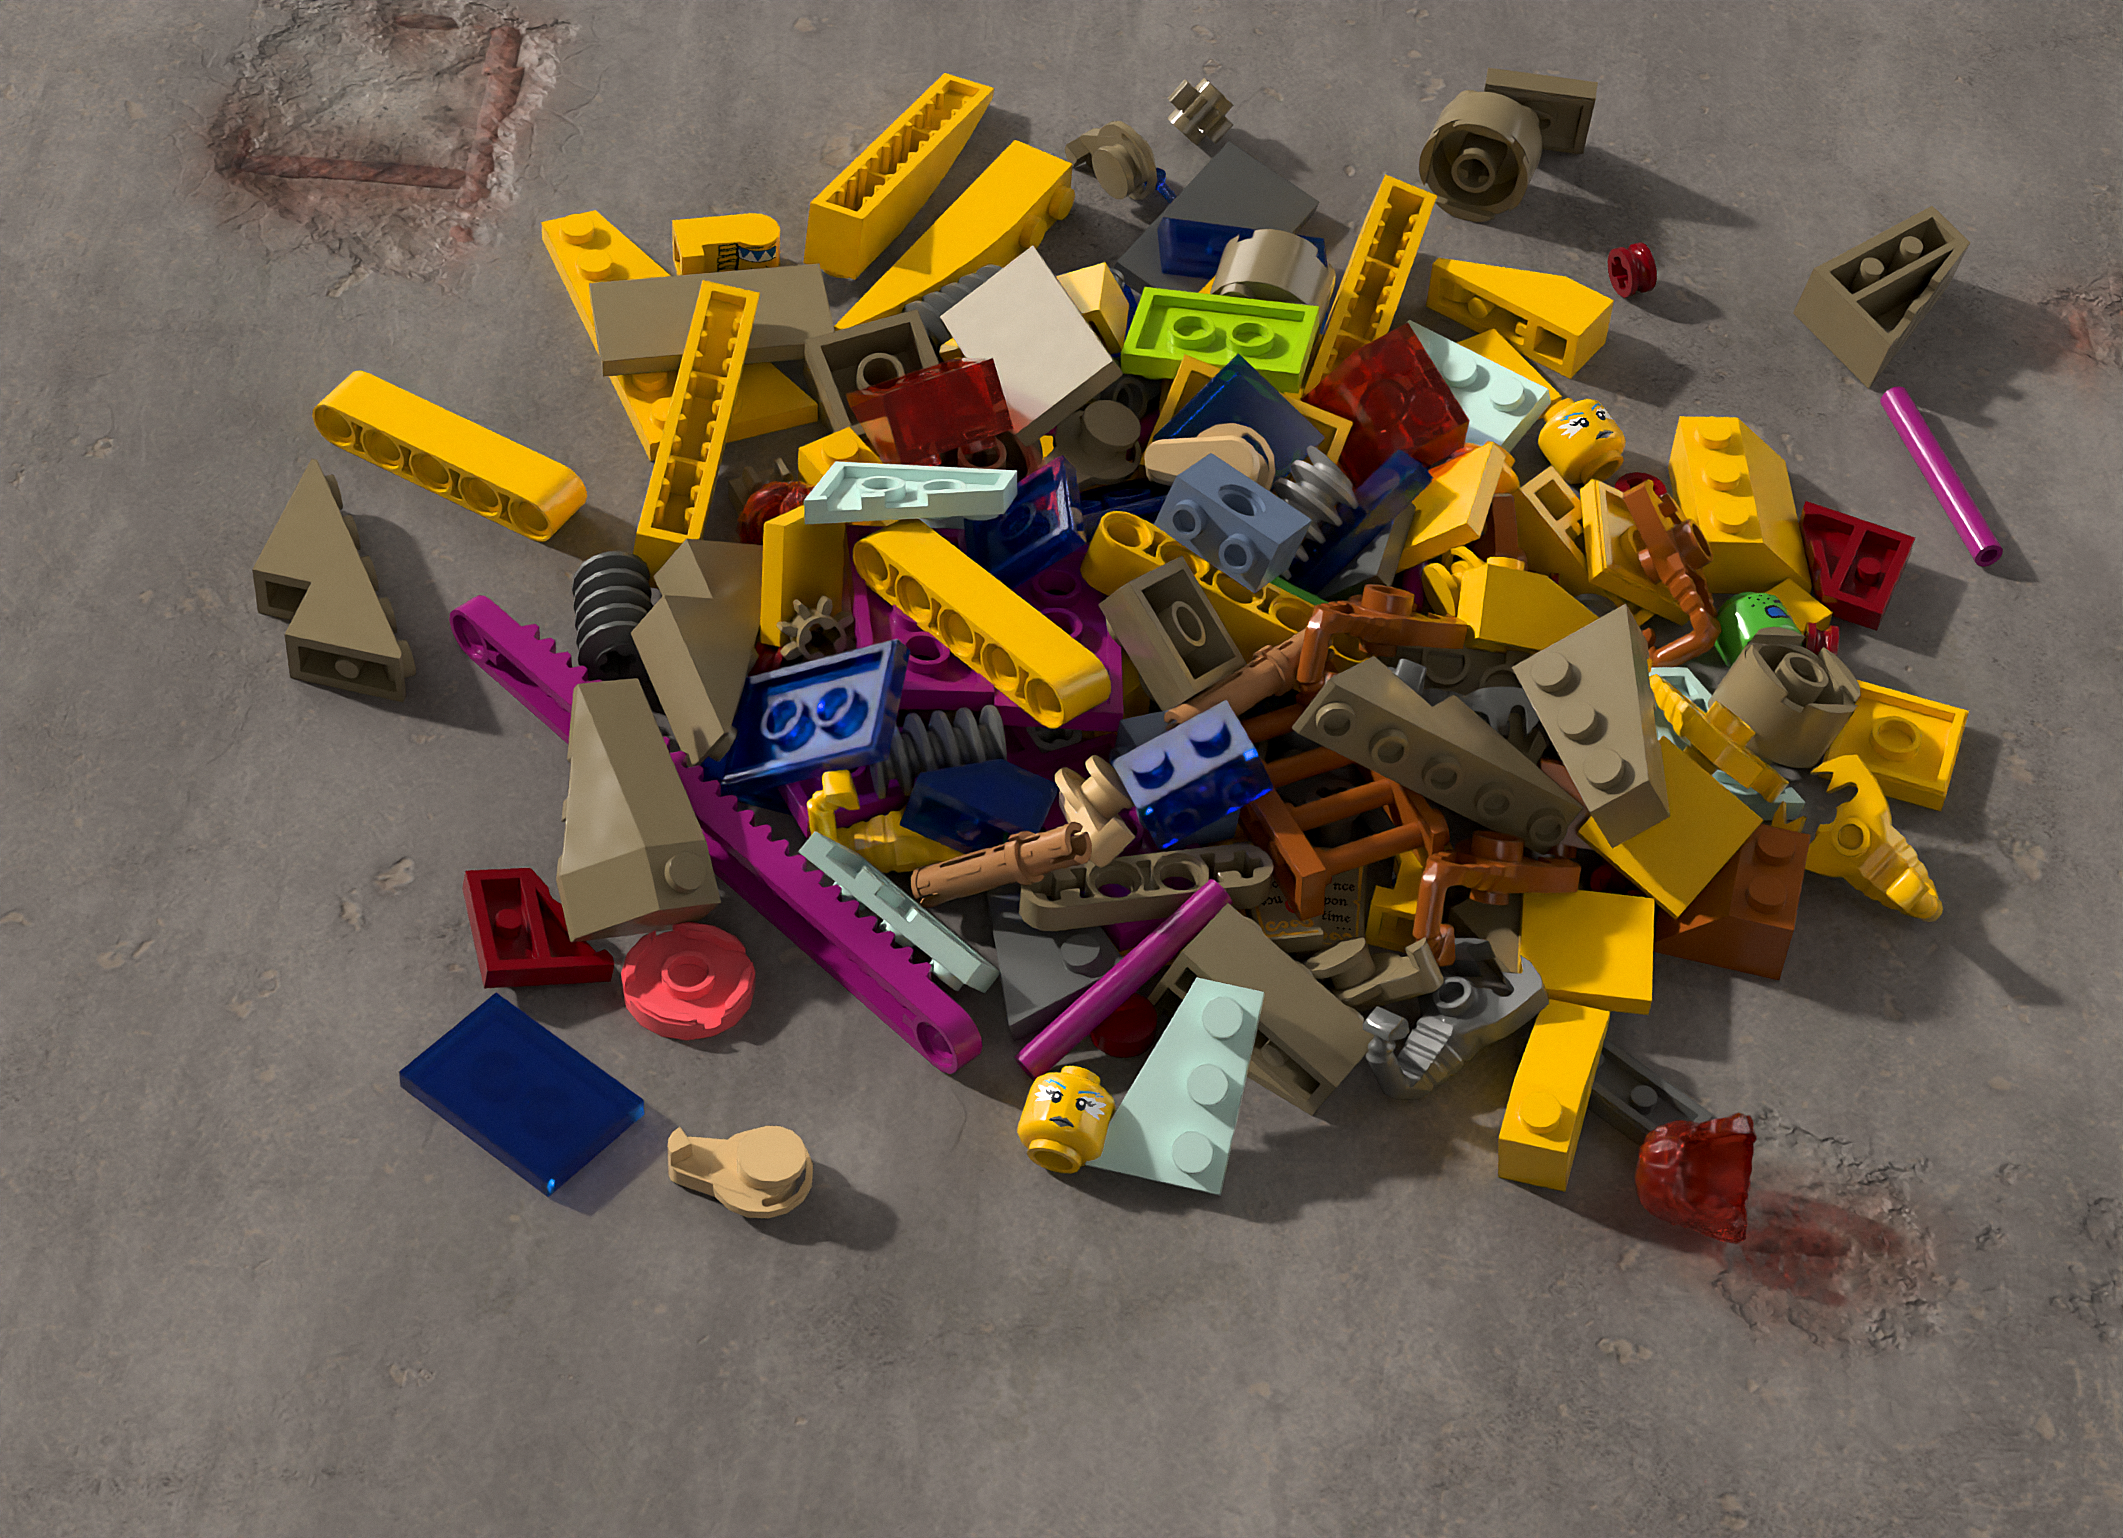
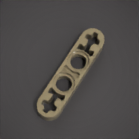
(1144, 879)

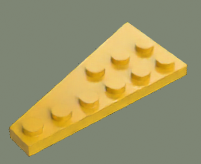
(593, 251)

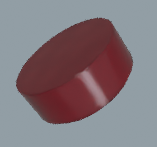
(1128, 1029)

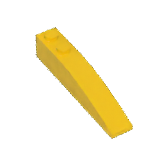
(892, 178)
(986, 225)
(1373, 275)
(696, 424)

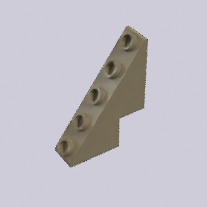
(328, 591)
(703, 641)
(1438, 753)

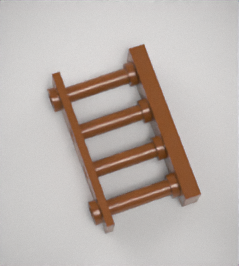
(1280, 826)

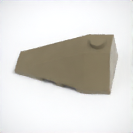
(630, 832)

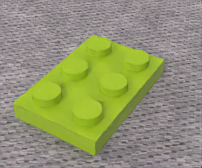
(1214, 329)

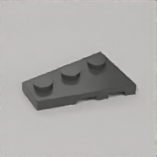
(1040, 968)

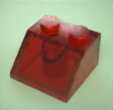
(1394, 404)
(933, 411)

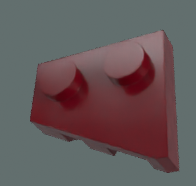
(1853, 563)
(524, 933)

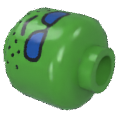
(1744, 616)

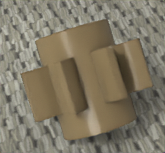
(1200, 111)
(800, 635)

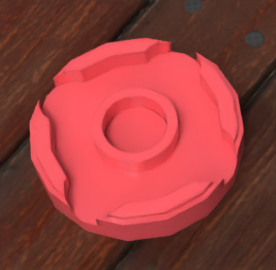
(688, 981)

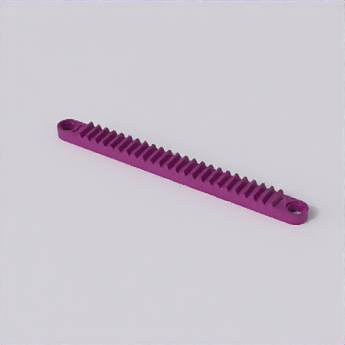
(745, 854)

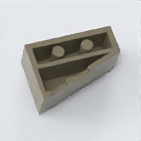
(1881, 290)
(1601, 720)
(1303, 1032)

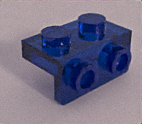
(1193, 775)

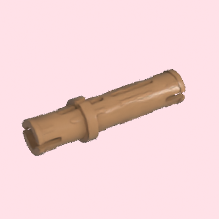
(1268, 673)
(1018, 861)

